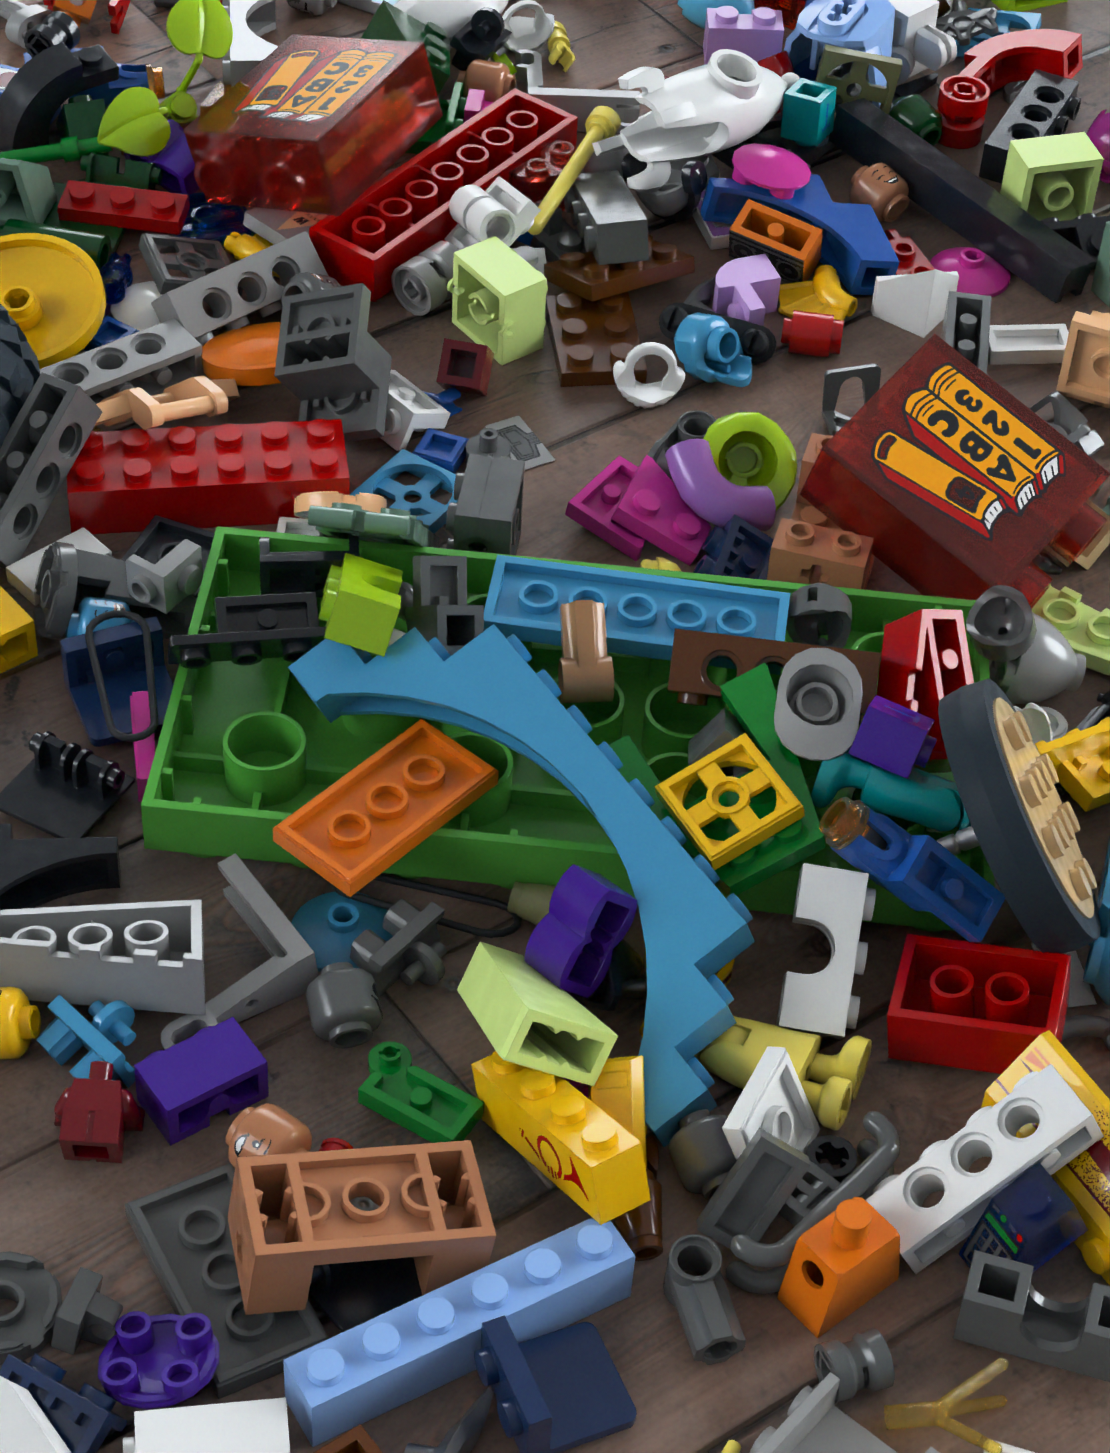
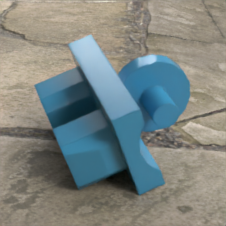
(72, 1031)

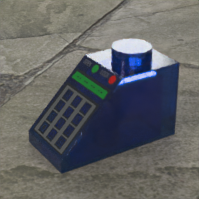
(1026, 1221)

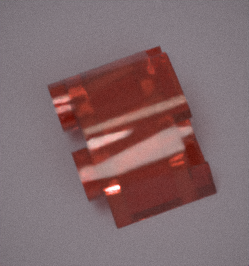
(538, 175)

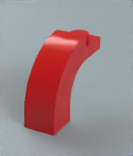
(1019, 53)

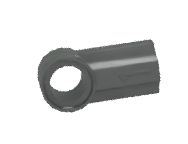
(702, 1300)

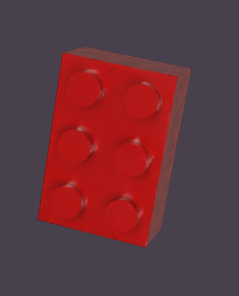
(974, 1002)

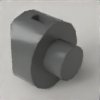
(817, 612)
(1001, 624)

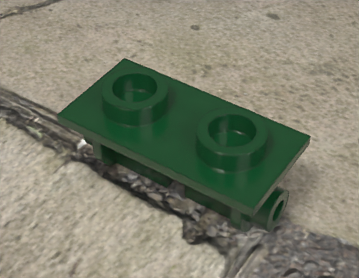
(105, 170)

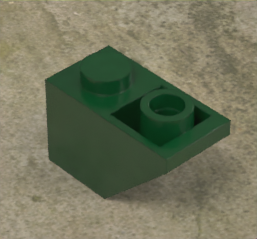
(81, 117)

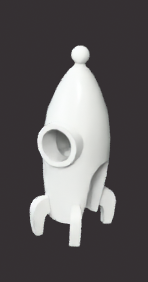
(696, 112)

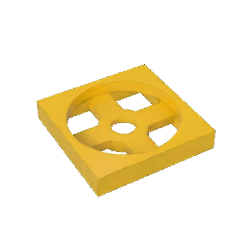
(753, 831)

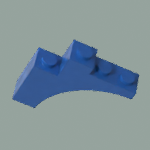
(850, 235)

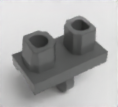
(412, 951)

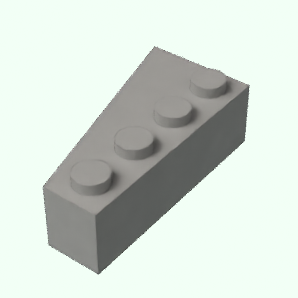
(108, 953)

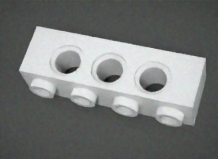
(1062, 1134)

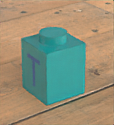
(808, 112)

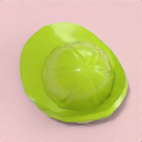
(753, 453)

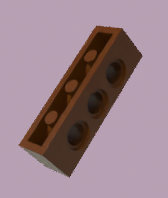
(696, 649)

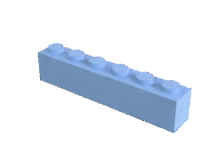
(436, 1334)

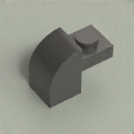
(441, 602)

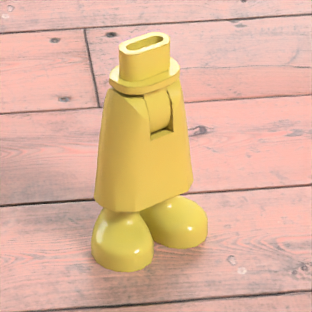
(740, 1048)

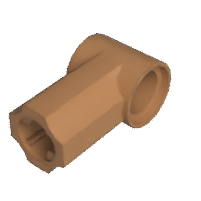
(585, 668)

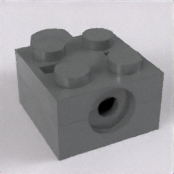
(487, 505)

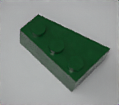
(396, 25)

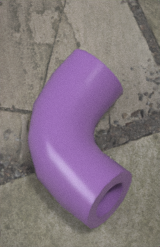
(711, 494)

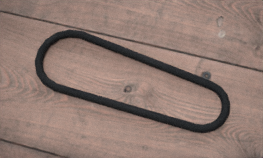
(99, 679)
(446, 892)

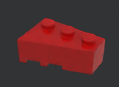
(923, 662)

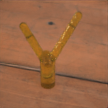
(939, 1411)

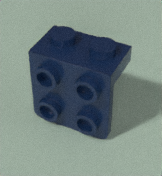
(123, 672)
(553, 1387)

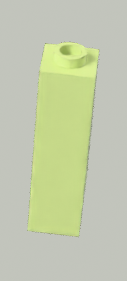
(533, 1018)

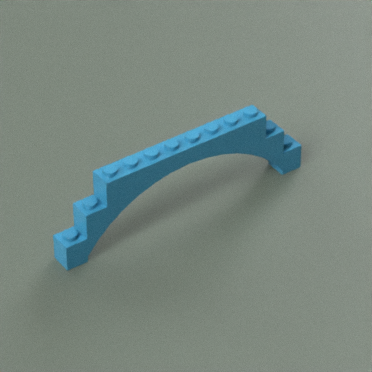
(683, 915)

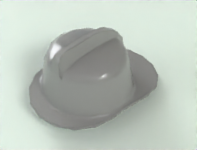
(818, 704)

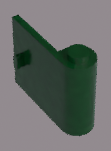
(94, 239)

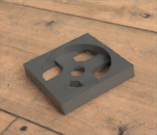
(206, 254)

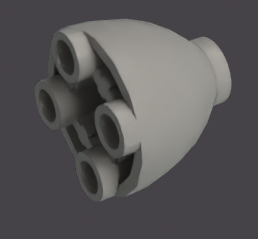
(1043, 670)

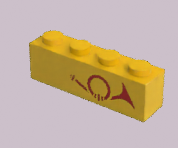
(563, 1136)

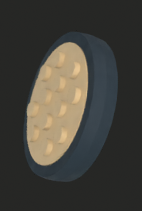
(1018, 818)

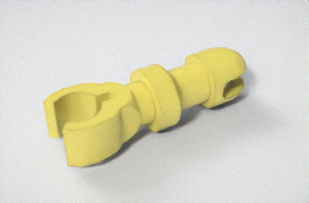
(559, 47)

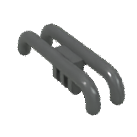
(811, 1202)

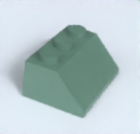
(25, 191)

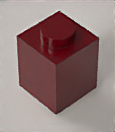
(465, 367)

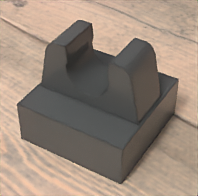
(85, 1314)

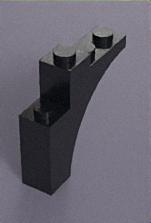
(54, 868)

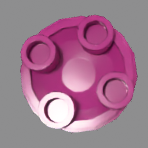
(770, 169)

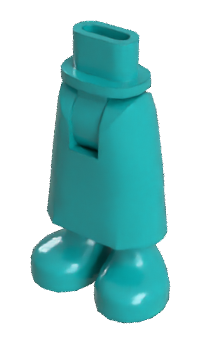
(919, 799)

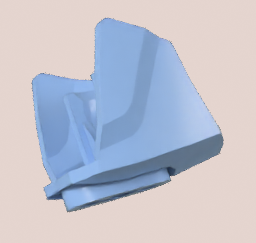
(845, 24)

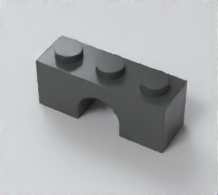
(1011, 1317)

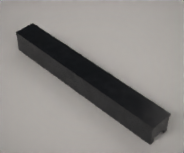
(963, 201)

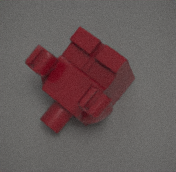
(96, 1116)

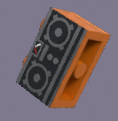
(787, 242)

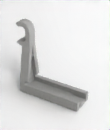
(574, 101)
(271, 983)

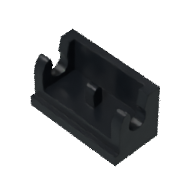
(299, 569)

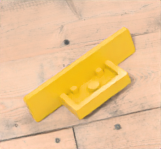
(1083, 763)

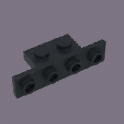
(252, 631)

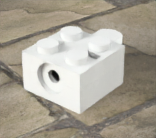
(918, 33)

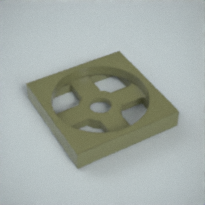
(888, 66)

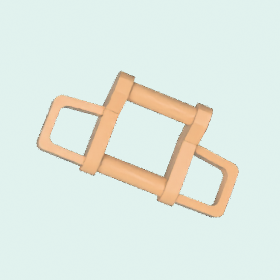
(182, 400)

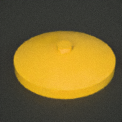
(51, 294)

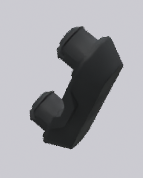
(755, 339)

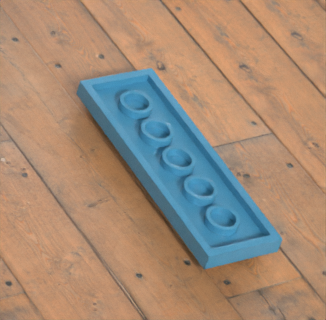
(637, 606)

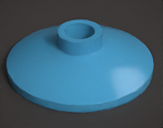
(333, 922)

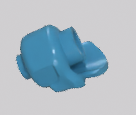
(712, 350)

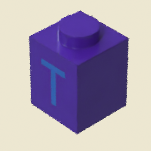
(893, 737)

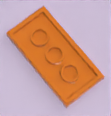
(385, 807)

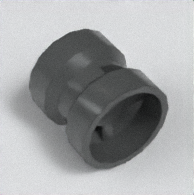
(857, 1363)

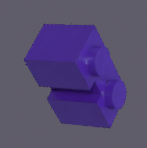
(201, 1078)

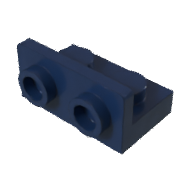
(736, 551)
(77, 1416)

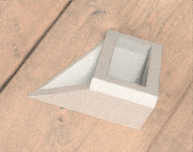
(913, 300)

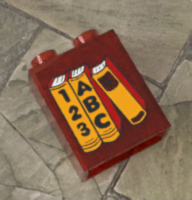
(314, 124)
(957, 481)

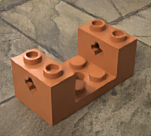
(813, 547)
(300, 1215)

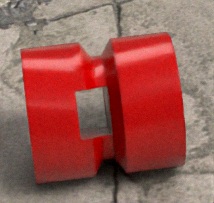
(962, 107)

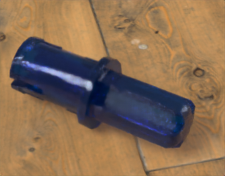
(116, 277)

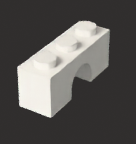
(836, 905)

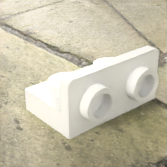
(409, 411)

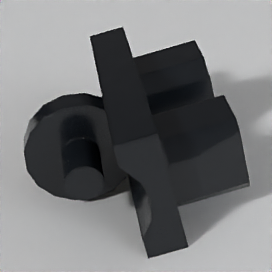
(479, 38)

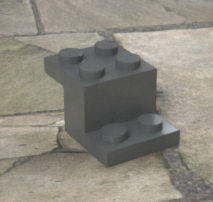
(334, 360)

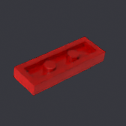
(123, 207)

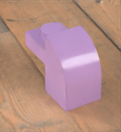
(747, 289)

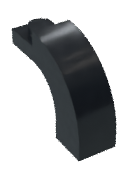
(43, 86)

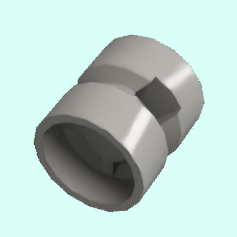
(423, 280)

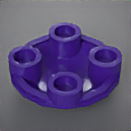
(158, 1359)

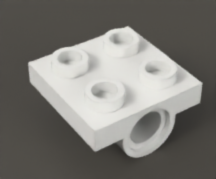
(490, 213)

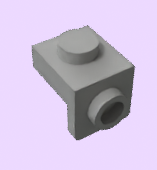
(169, 579)

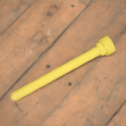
(599, 125)

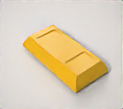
(622, 1094)

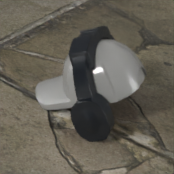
(680, 194)

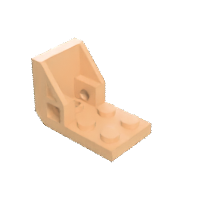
(1087, 359)

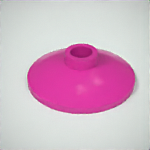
(976, 270)

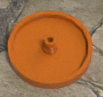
(243, 355)

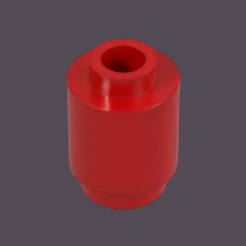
(812, 333)

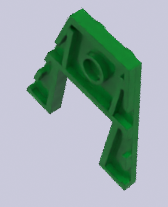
(753, 704)

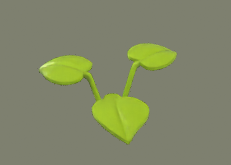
(135, 117)

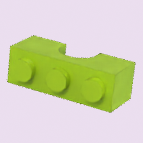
(361, 603)

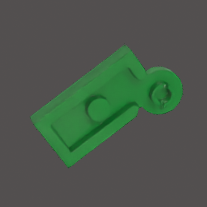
(416, 1096)

